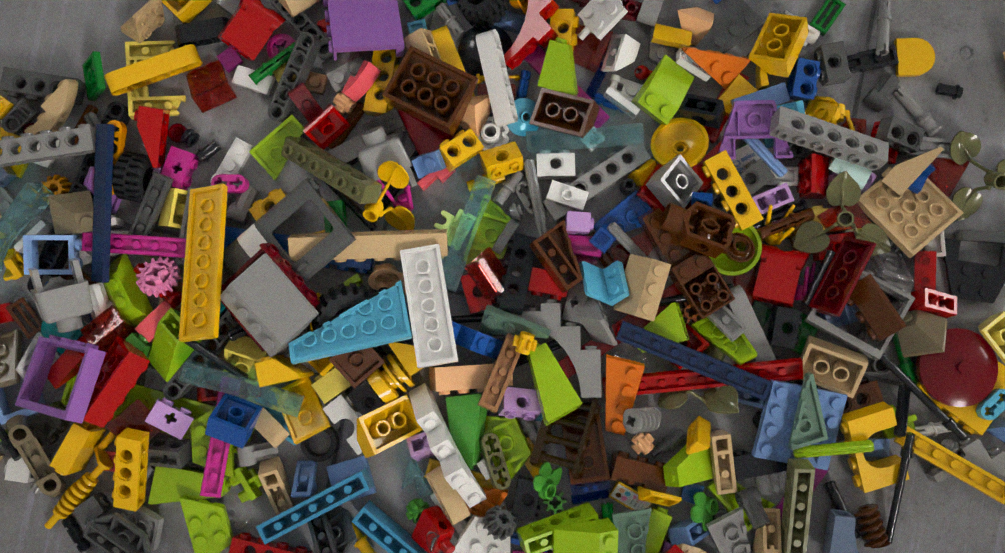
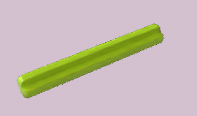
(834, 449)

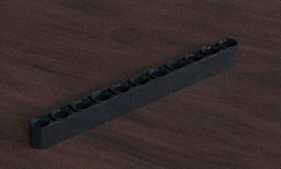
(48, 255)

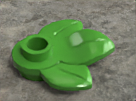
(547, 481)
(703, 509)

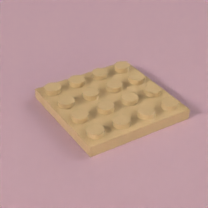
(909, 218)

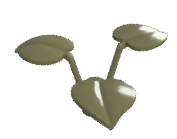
(963, 148)
(841, 191)
(717, 400)

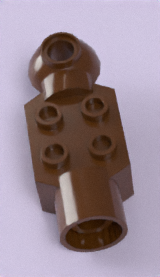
(707, 231)

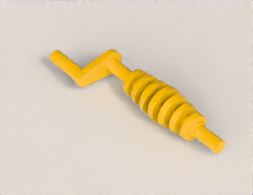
(81, 489)

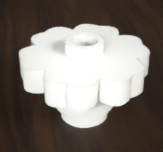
(500, 134)

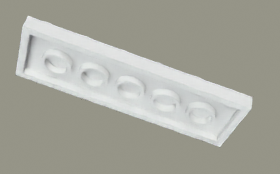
(428, 306)

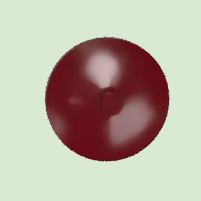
(962, 372)

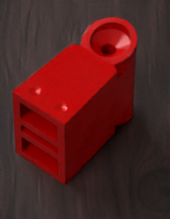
(250, 28)
(779, 275)

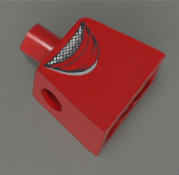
(434, 531)

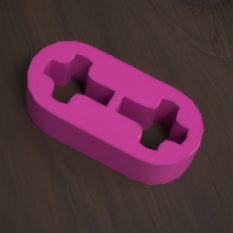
(230, 179)

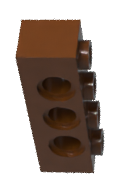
(870, 395)

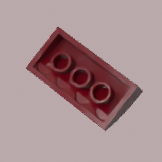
(424, 136)
(842, 276)

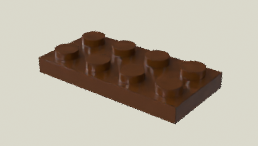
(595, 456)

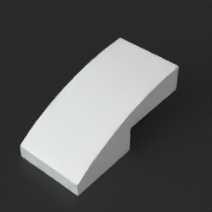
(242, 79)

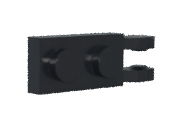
(868, 60)

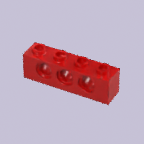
(241, 542)

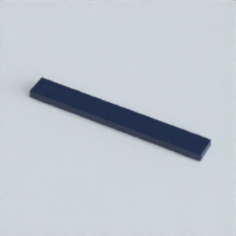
(102, 203)
(694, 360)

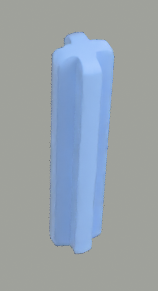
(767, 157)

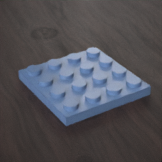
(778, 420)

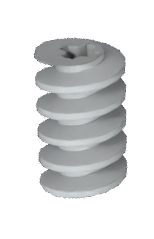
(641, 419)

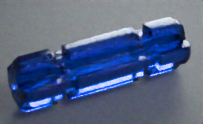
(596, 81)
(590, 496)

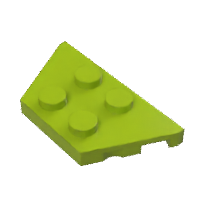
(489, 230)
(512, 441)
(200, 444)
(207, 525)

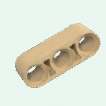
(270, 428)
(449, 499)

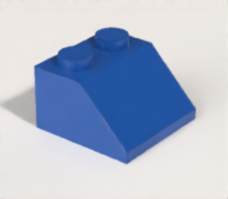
(233, 420)

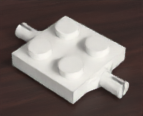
(600, 17)

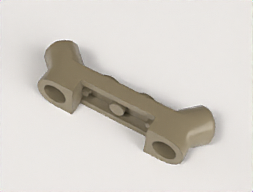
(34, 456)

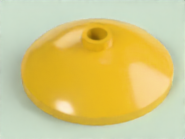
(680, 134)

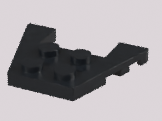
(970, 279)

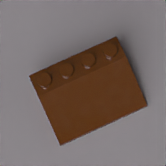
(430, 90)

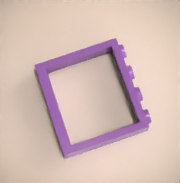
(40, 367)

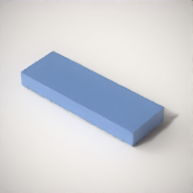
(777, 93)

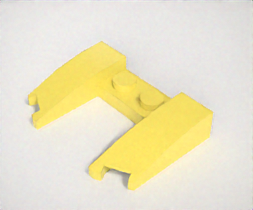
(141, 51)

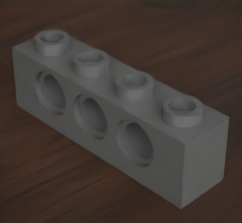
(14, 79)
(761, 175)

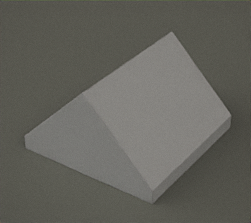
(597, 322)

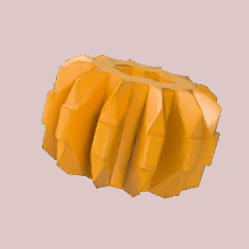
(57, 183)

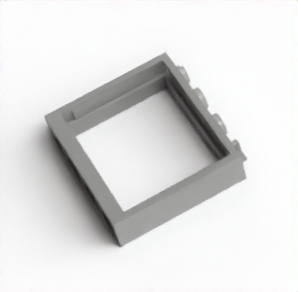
(855, 343)

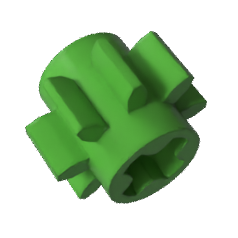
(558, 504)
(415, 509)

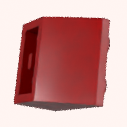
(813, 177)

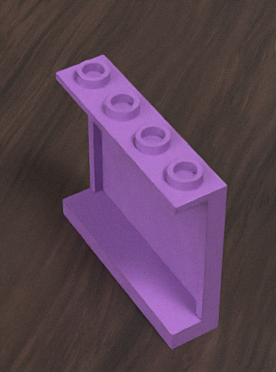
(363, 26)

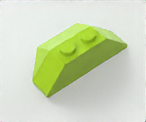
(125, 292)

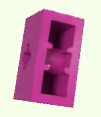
(178, 159)

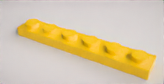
(956, 466)

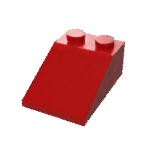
(153, 128)

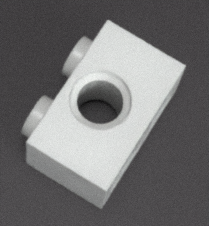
(565, 171)

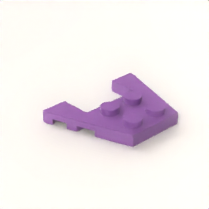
(752, 121)

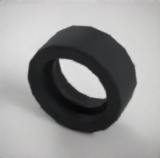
(322, 457)

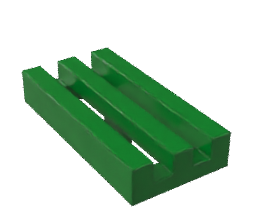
(823, 31)

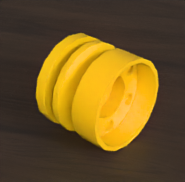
(391, 377)

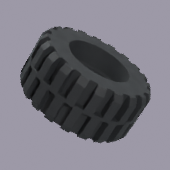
(338, 299)

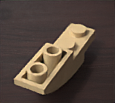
(57, 107)

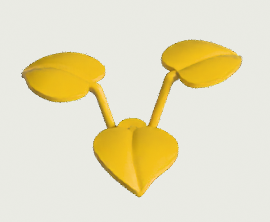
(399, 216)

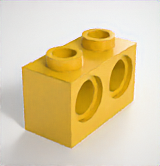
(462, 152)

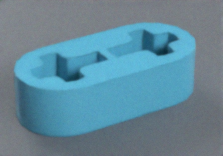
(991, 401)

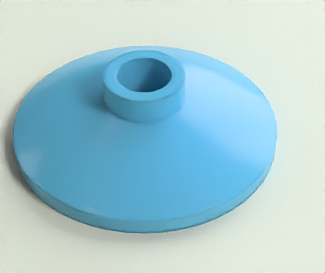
(523, 106)

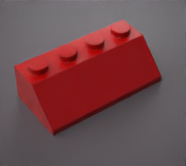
(116, 377)

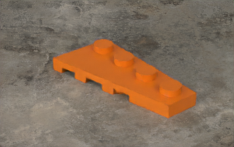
(622, 384)

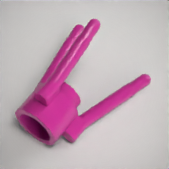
(403, 199)
(802, 289)

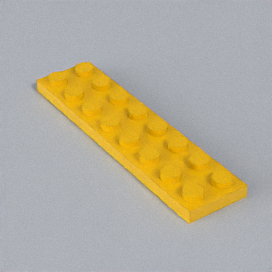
(203, 263)

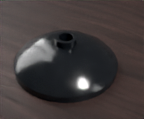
(469, 52)

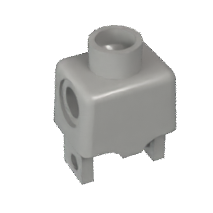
(382, 148)
(62, 299)

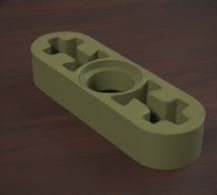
(504, 474)

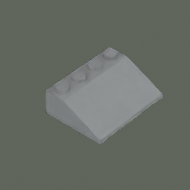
(268, 305)

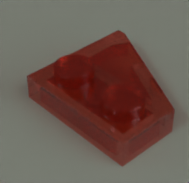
(947, 174)
(829, 216)

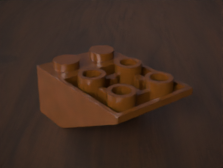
(701, 284)

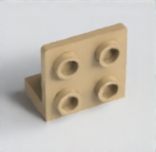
(144, 21)

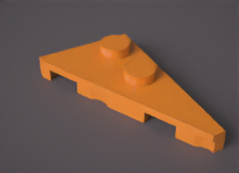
(719, 66)

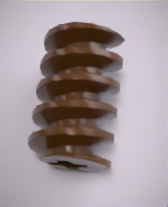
(872, 526)

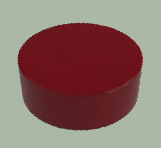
(176, 131)

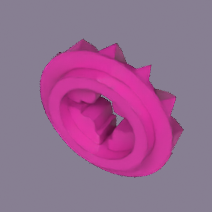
(278, 40)

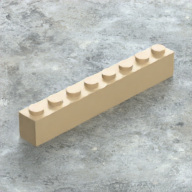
(372, 244)

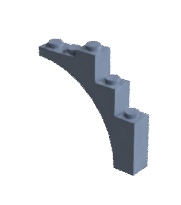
(840, 532)

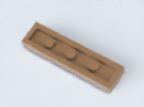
(500, 375)

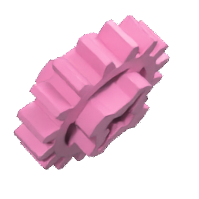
(158, 276)

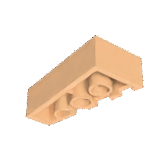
(460, 378)

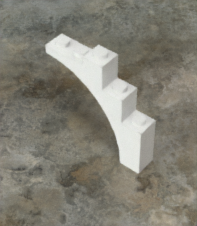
(443, 446)

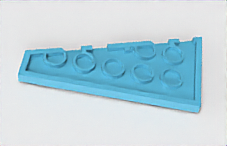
(364, 326)

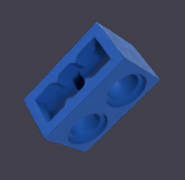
(798, 78)

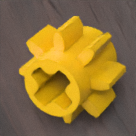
(524, 342)

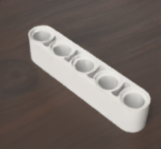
(496, 78)

